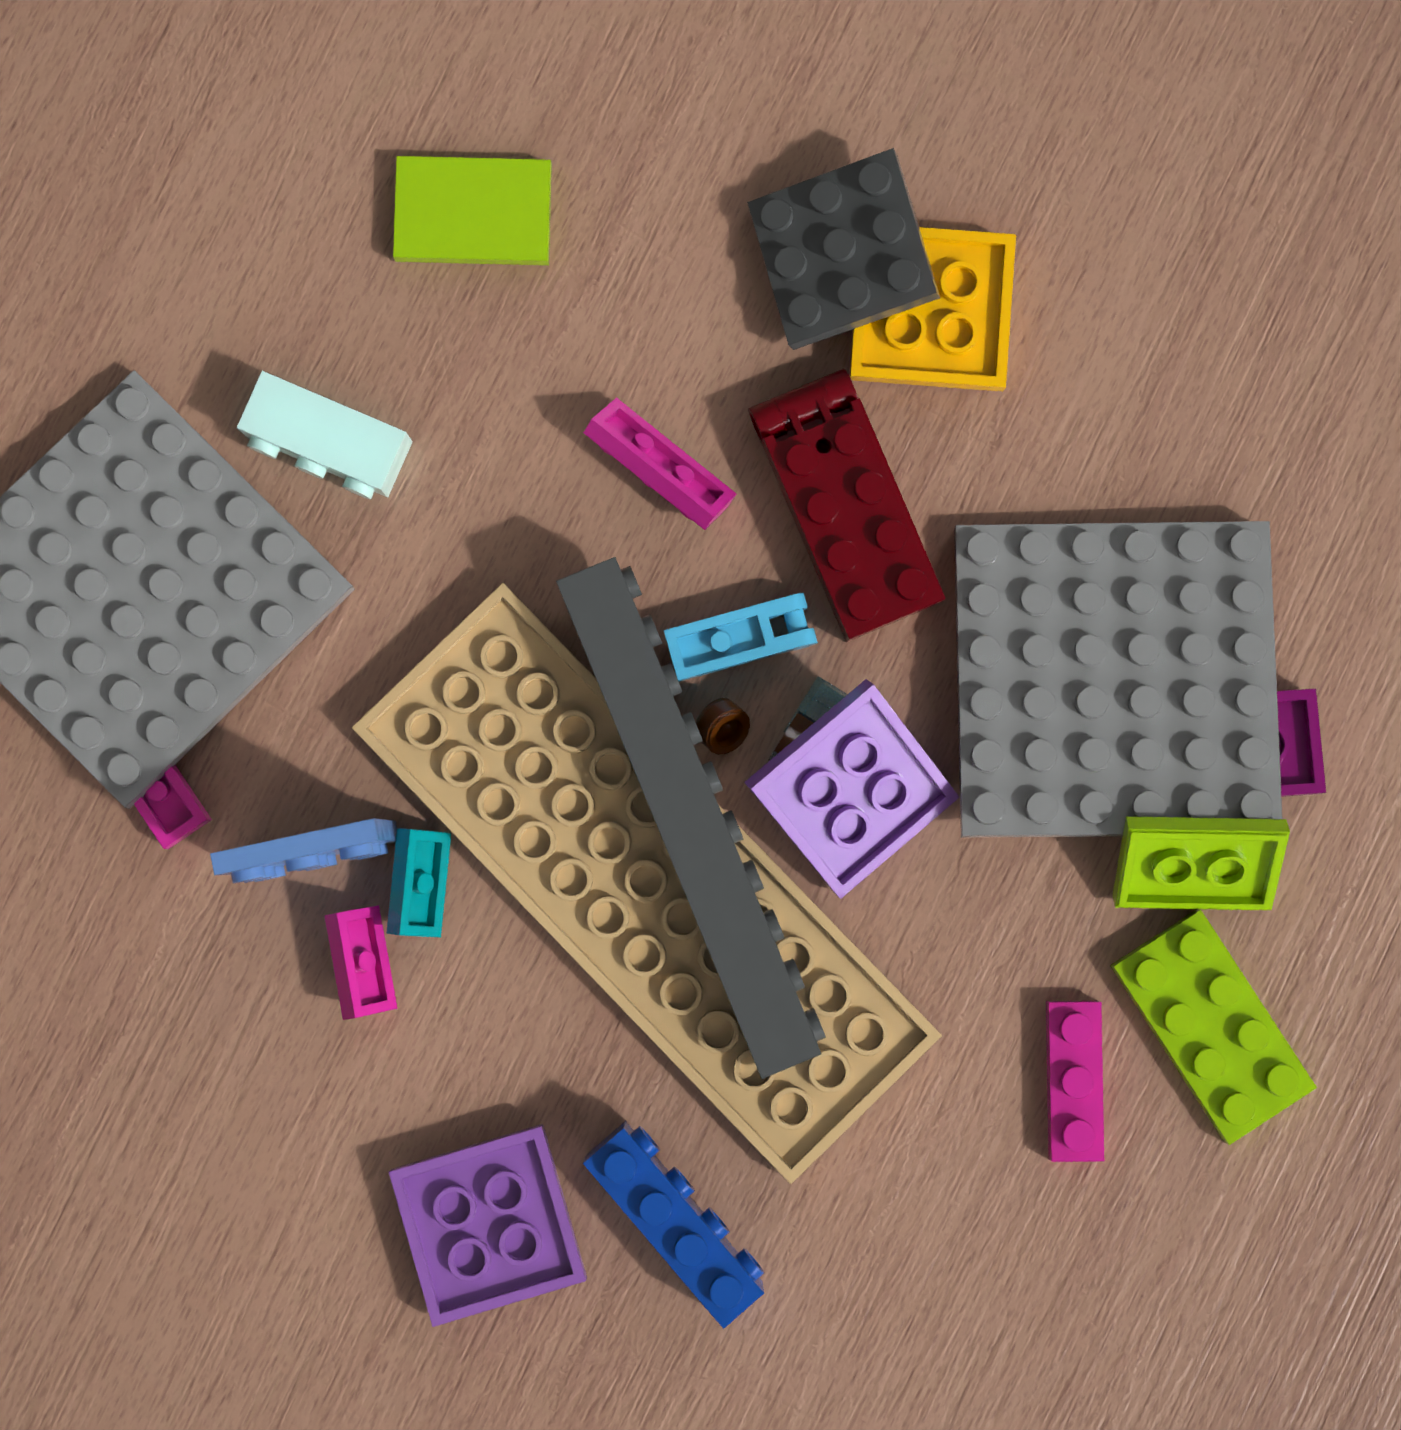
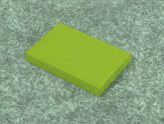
(472, 210)
(1200, 863)

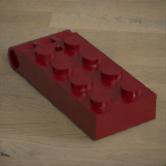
(846, 505)

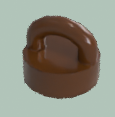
(723, 726)

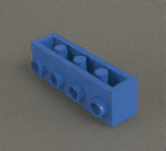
(674, 1224)

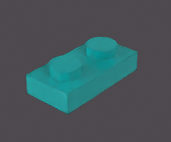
(418, 883)

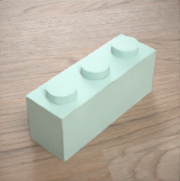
(323, 436)

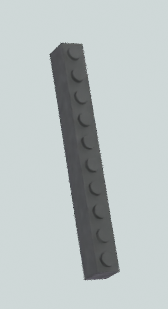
(689, 817)

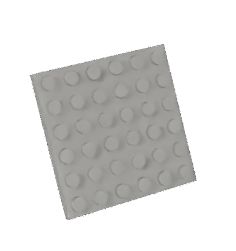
(146, 589)
(1114, 675)

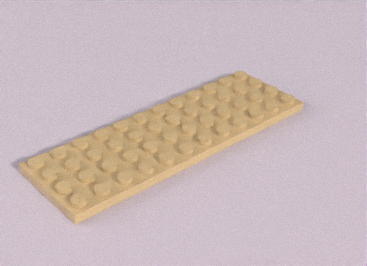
(535, 781)

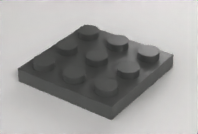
(843, 249)

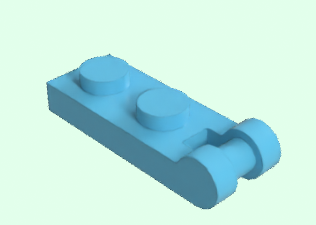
(738, 637)

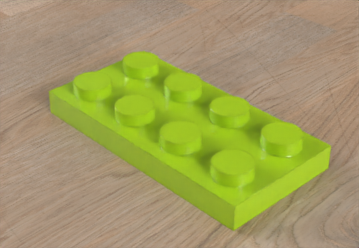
(1213, 1026)

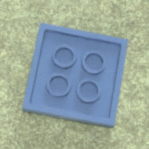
(305, 851)

